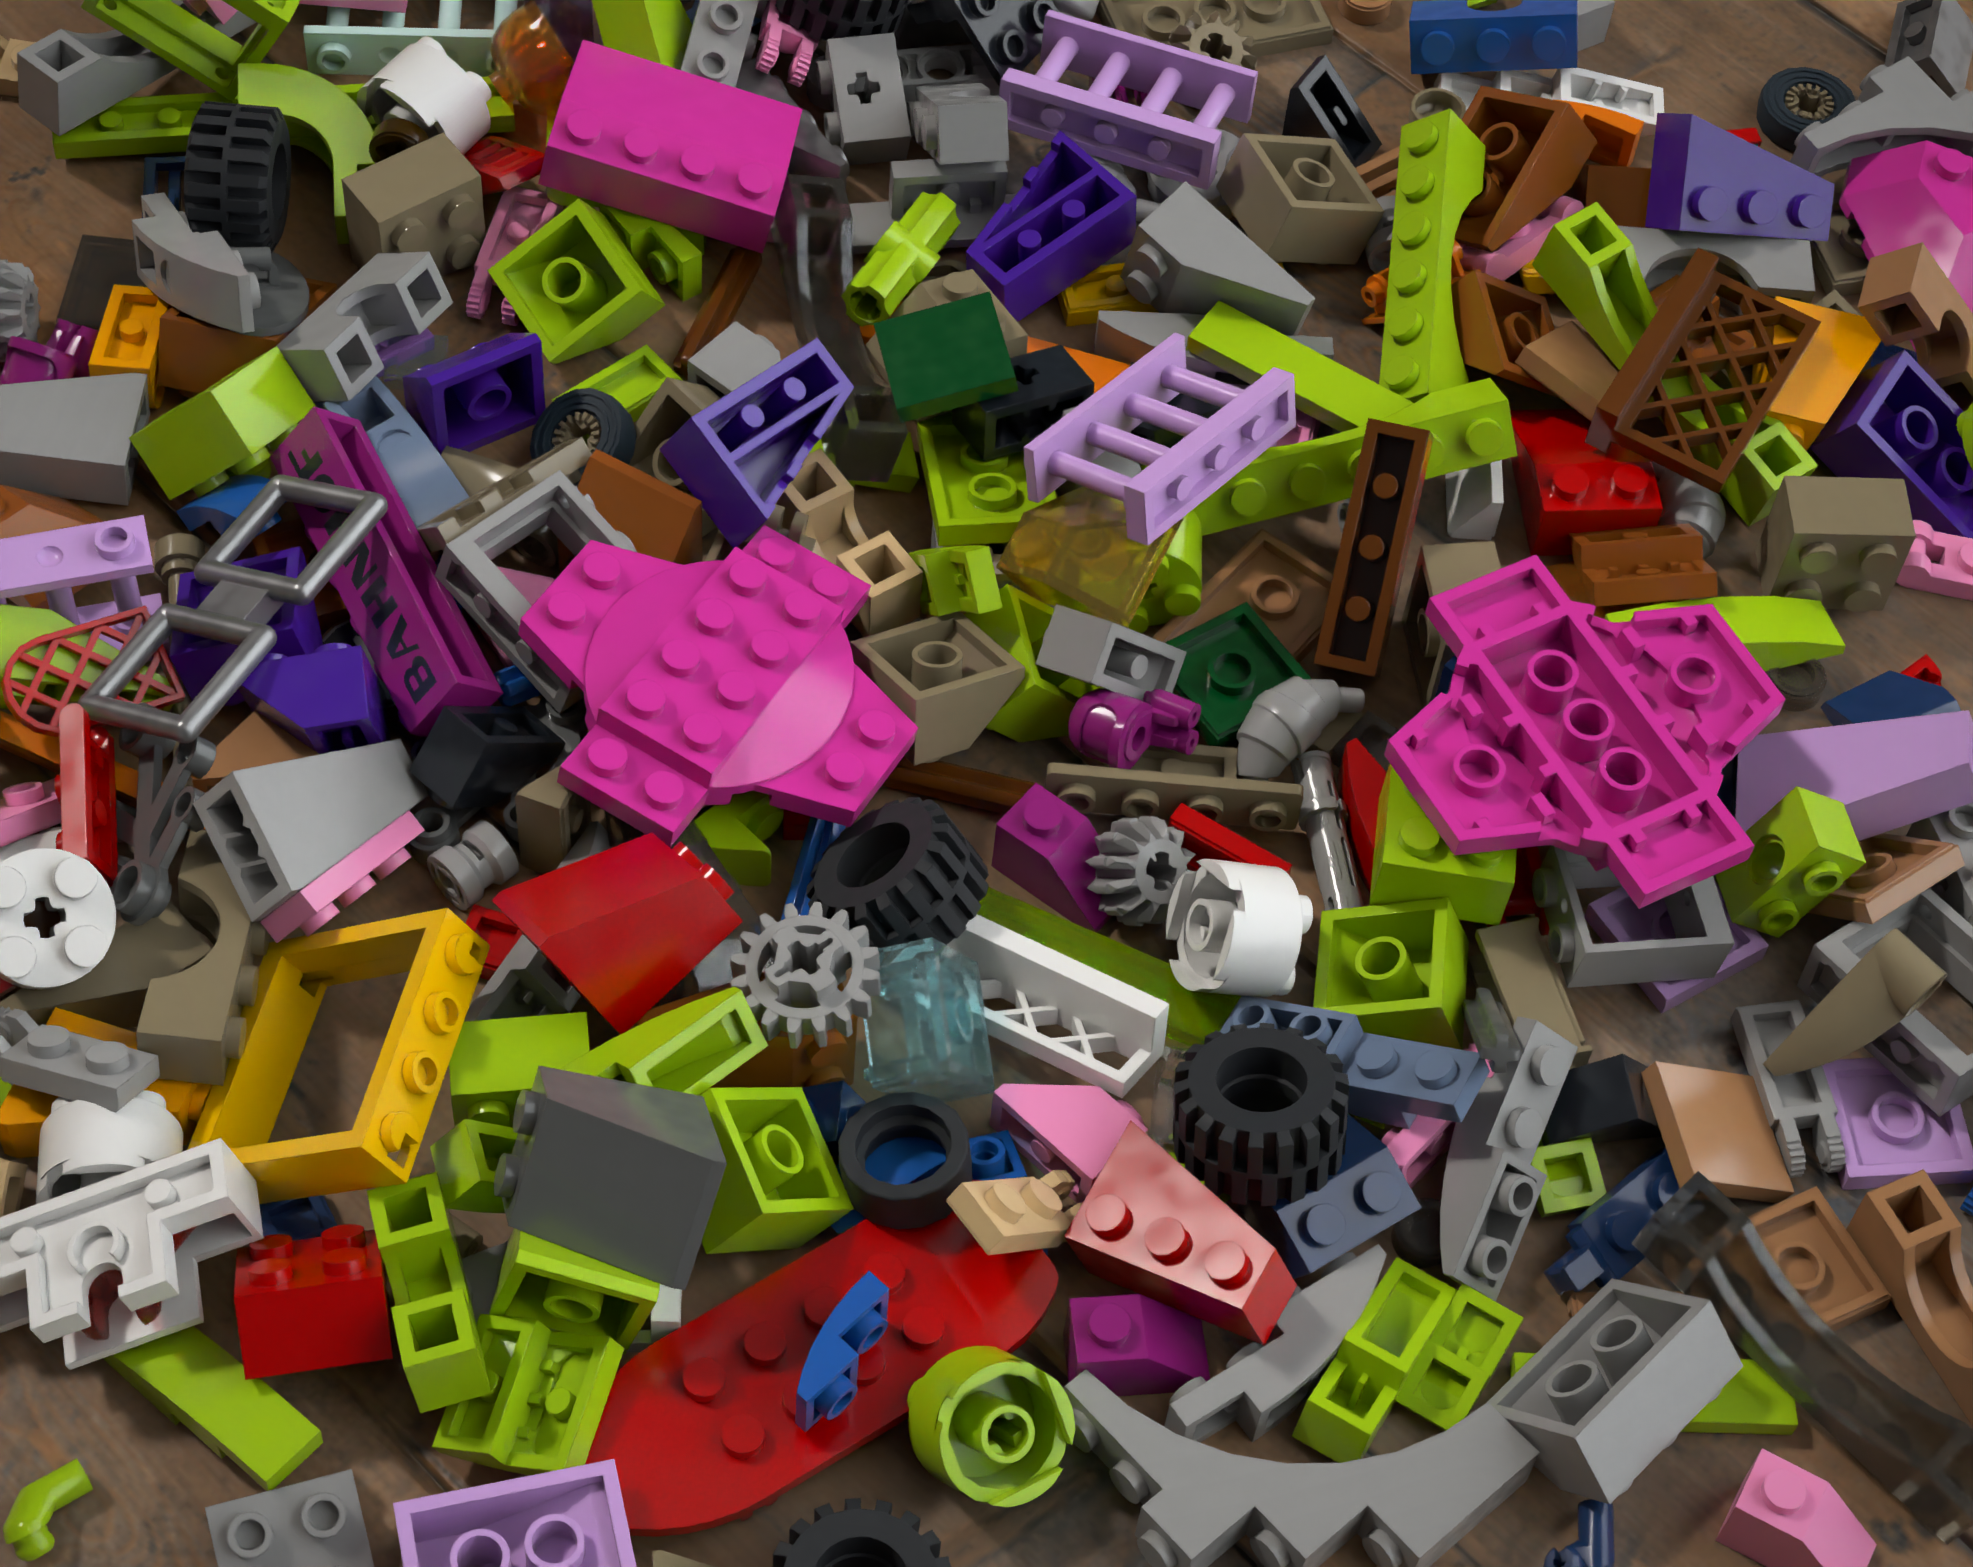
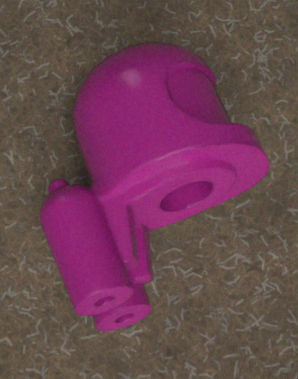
(61, 358)
(1121, 728)

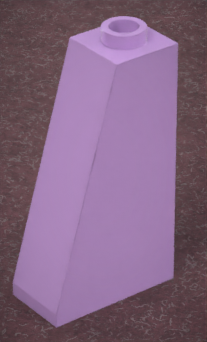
(1878, 769)

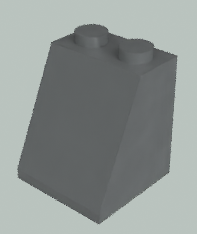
(613, 1172)

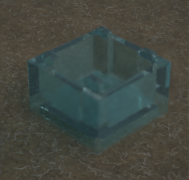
(928, 1024)

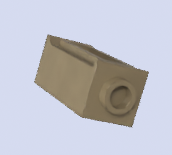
(1525, 980)

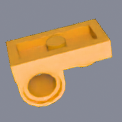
(130, 337)

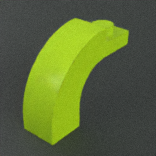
(317, 119)

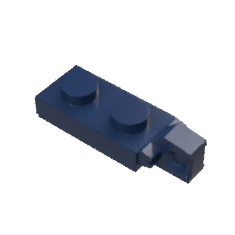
(1605, 1231)

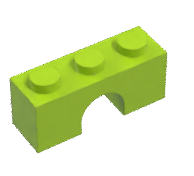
(430, 1293)

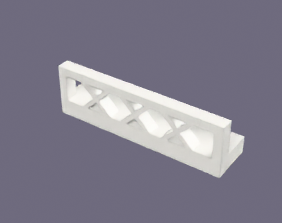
(1065, 992)

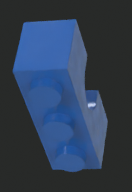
(1456, 38)

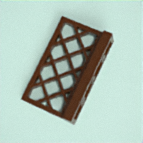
(1653, 362)

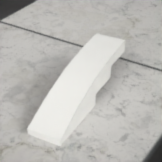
(1569, 84)

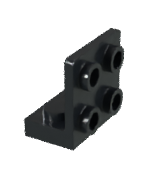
(1001, 30)

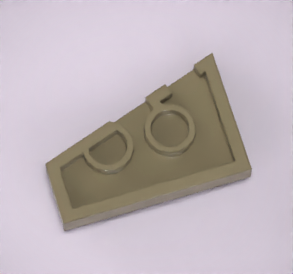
(463, 516)

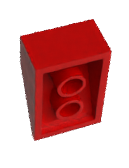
(1574, 486)

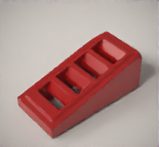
(503, 163)

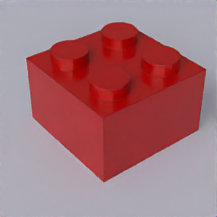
(312, 1302)

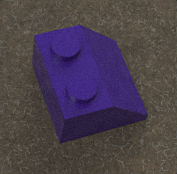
(479, 393)
(295, 626)

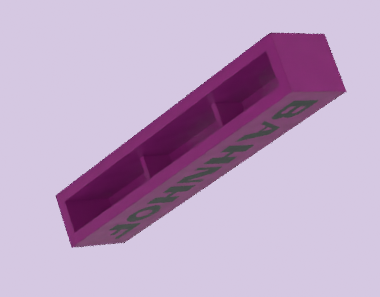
(389, 579)

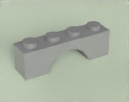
(1761, 263)

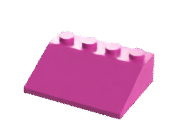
(670, 146)

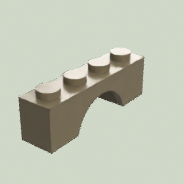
(196, 1013)

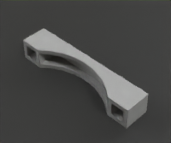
(82, 74)

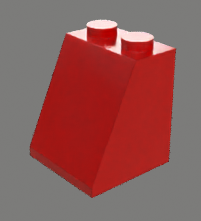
(624, 922)

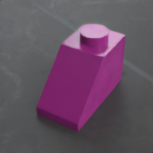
(1045, 851)
(1133, 1344)

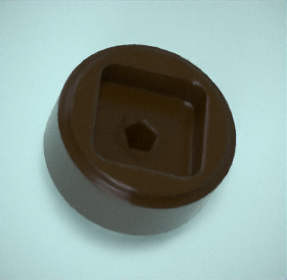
(393, 137)

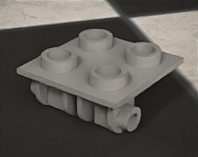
(293, 1526)

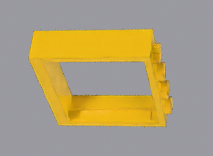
(444, 972)

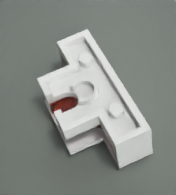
(123, 1253)

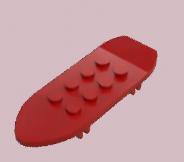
(711, 1408)

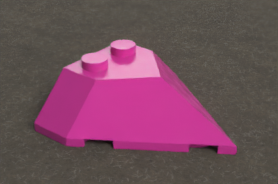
(1915, 198)

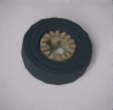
(1795, 90)
(581, 414)

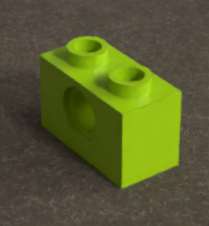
(1798, 859)

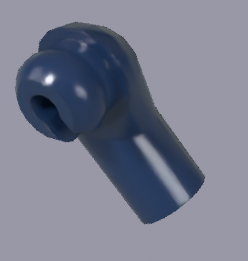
(1595, 1539)

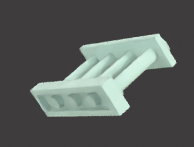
(369, 49)

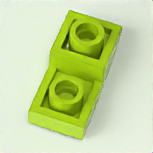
(661, 248)

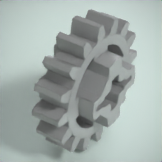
(807, 967)

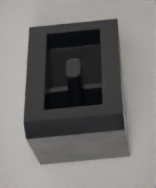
(1325, 109)
(1602, 1103)

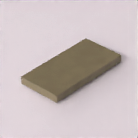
(1274, 23)

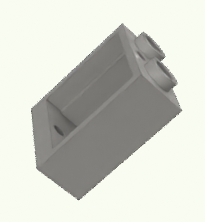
(1695, 913)

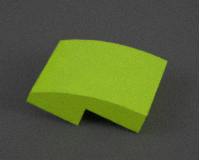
(542, 1398)

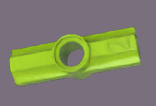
(901, 259)

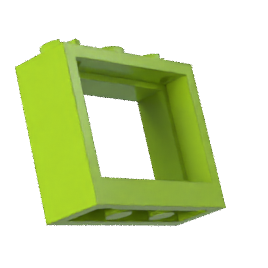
(192, 42)

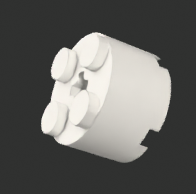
(430, 92)
(85, 912)
(1237, 928)
(90, 1144)

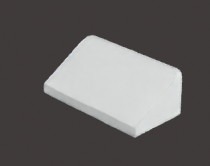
(1474, 501)

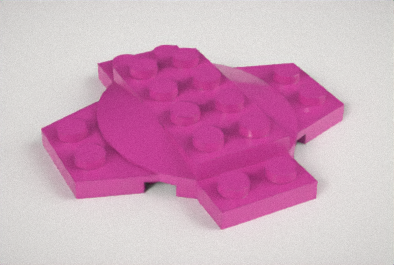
(716, 683)
(1585, 731)

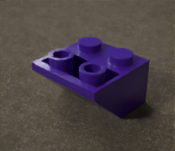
(321, 697)

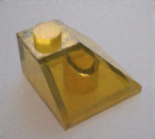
(1081, 558)

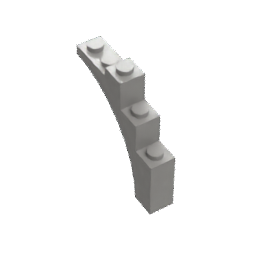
(1893, 110)
(1299, 1514)

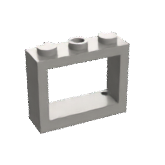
(493, 599)
(1914, 1046)

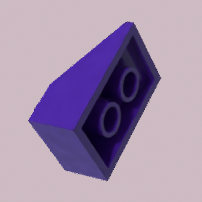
(1904, 428)

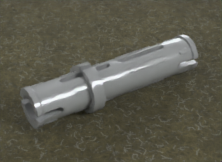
(1324, 821)

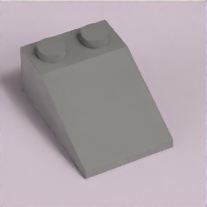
(1194, 256)

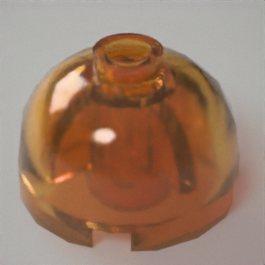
(530, 61)

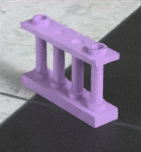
(1119, 130)
(1174, 476)
(82, 556)

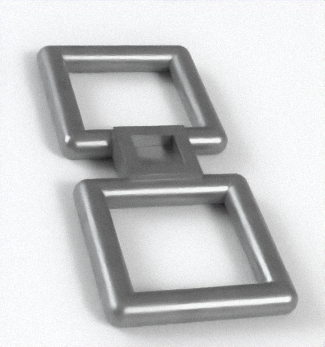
(234, 609)

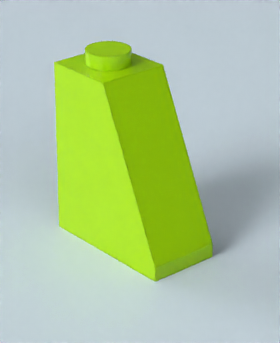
(645, 28)

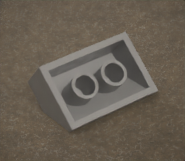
(1618, 1385)

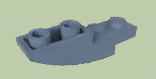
(405, 451)
(1386, 1075)

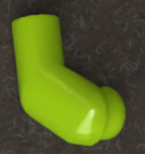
(35, 1505)

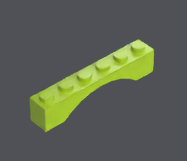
(1435, 183)
(1602, 285)
(1468, 429)

